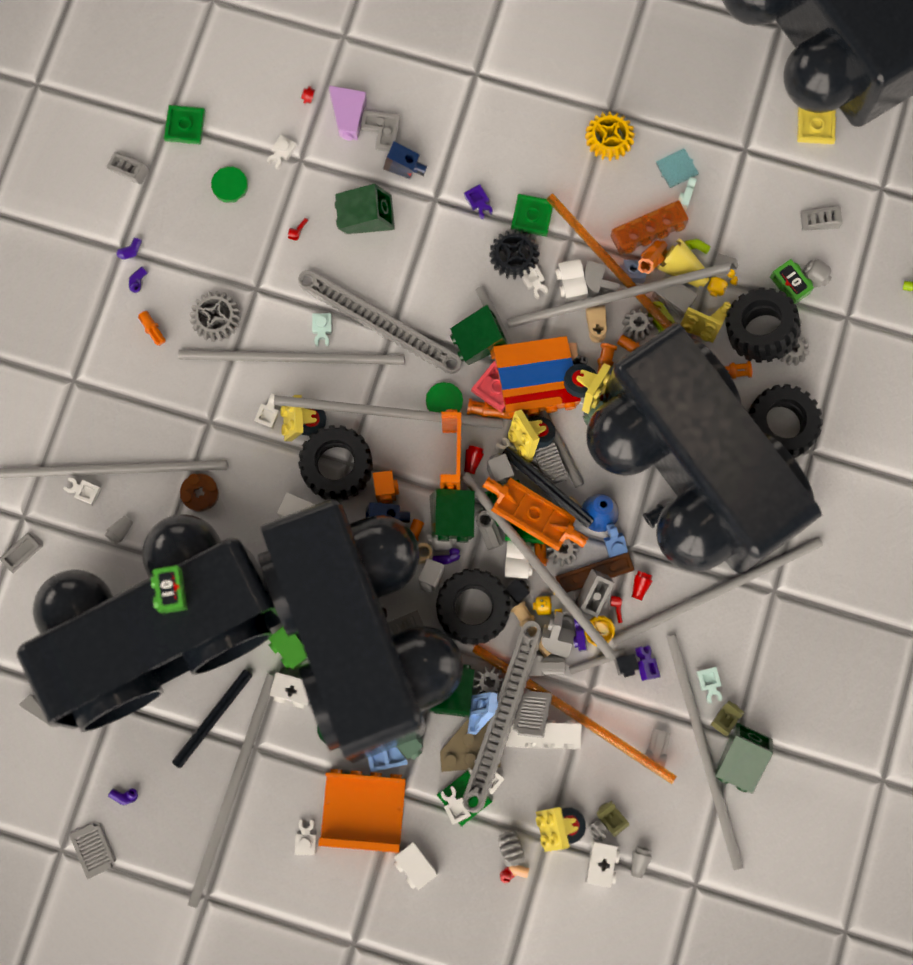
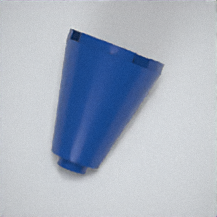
(602, 509)

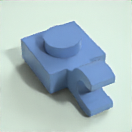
(615, 543)

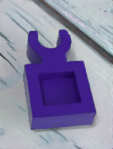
(477, 199)
(579, 640)
(647, 667)

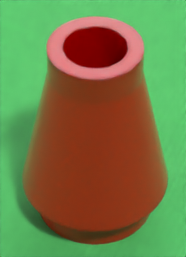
(473, 458)
(641, 584)

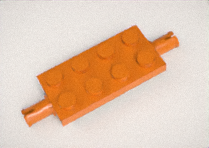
(534, 514)

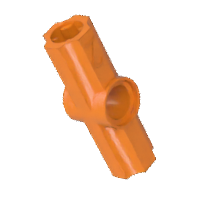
(652, 256)

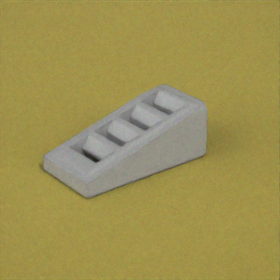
(138, 172)
(836, 211)
(32, 706)

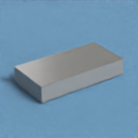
(20, 552)

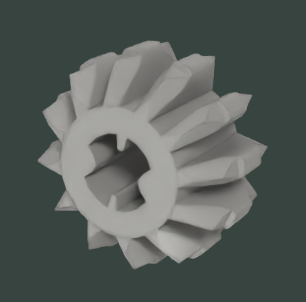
(630, 324)
(797, 356)
(564, 557)
(493, 677)
(511, 848)

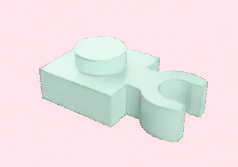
(684, 198)
(321, 325)
(709, 681)

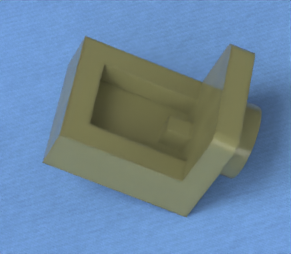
(727, 718)
(612, 818)

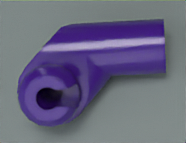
(129, 251)
(135, 280)
(447, 559)
(123, 798)

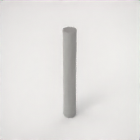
(595, 662)

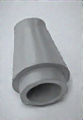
(118, 530)
(640, 861)

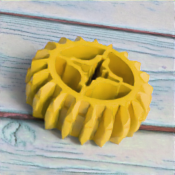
(600, 126)

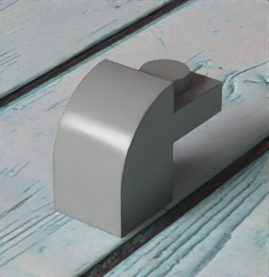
(594, 280)
(557, 639)

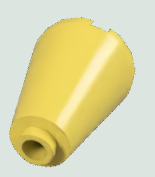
(681, 261)

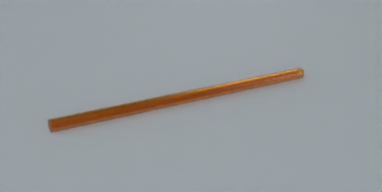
(607, 259)
(583, 719)

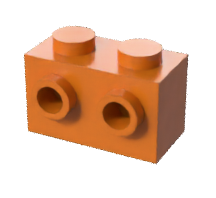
(385, 487)

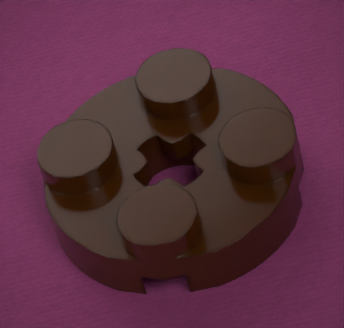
(193, 483)

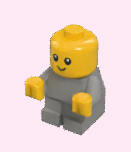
(718, 283)
(546, 605)

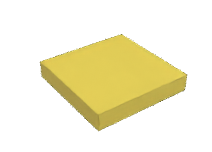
(816, 127)

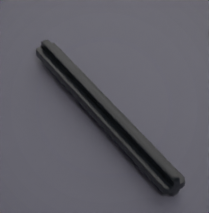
(548, 487)
(212, 719)

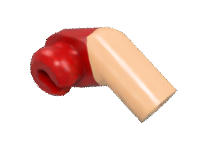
(510, 872)

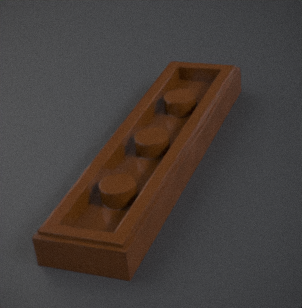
(612, 567)

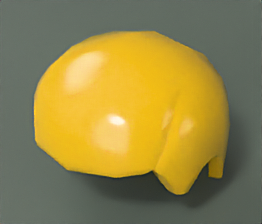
(603, 626)

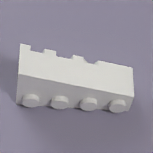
(556, 736)

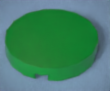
(229, 184)
(444, 397)

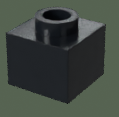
(518, 590)
(626, 665)

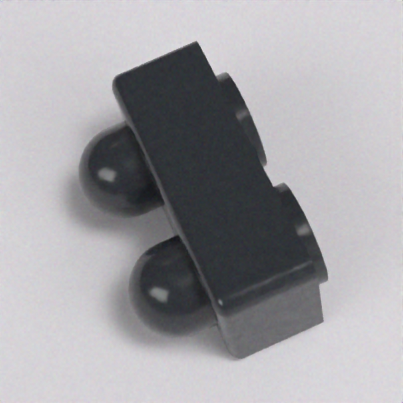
(844, 52)
(732, 482)
(327, 588)
(112, 653)

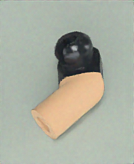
(576, 358)

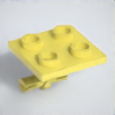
(702, 325)

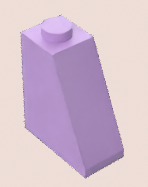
(348, 111)

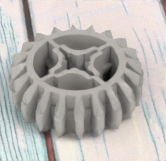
(219, 303)

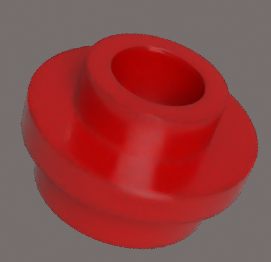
(307, 94)

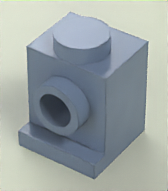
(636, 276)

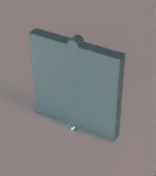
(677, 168)

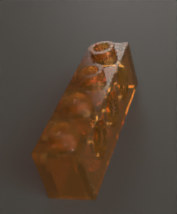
(673, 212)

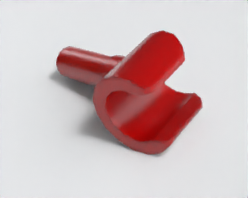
(294, 234)
(617, 602)

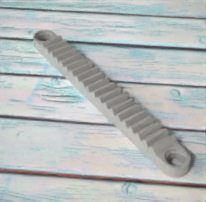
(379, 322)
(502, 720)

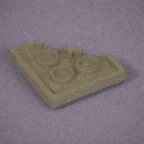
(462, 749)

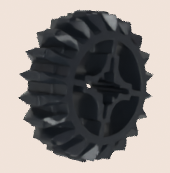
(503, 244)

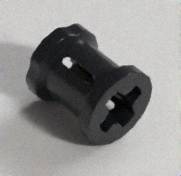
(652, 517)

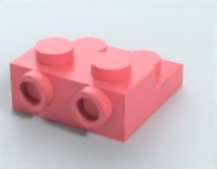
(489, 388)

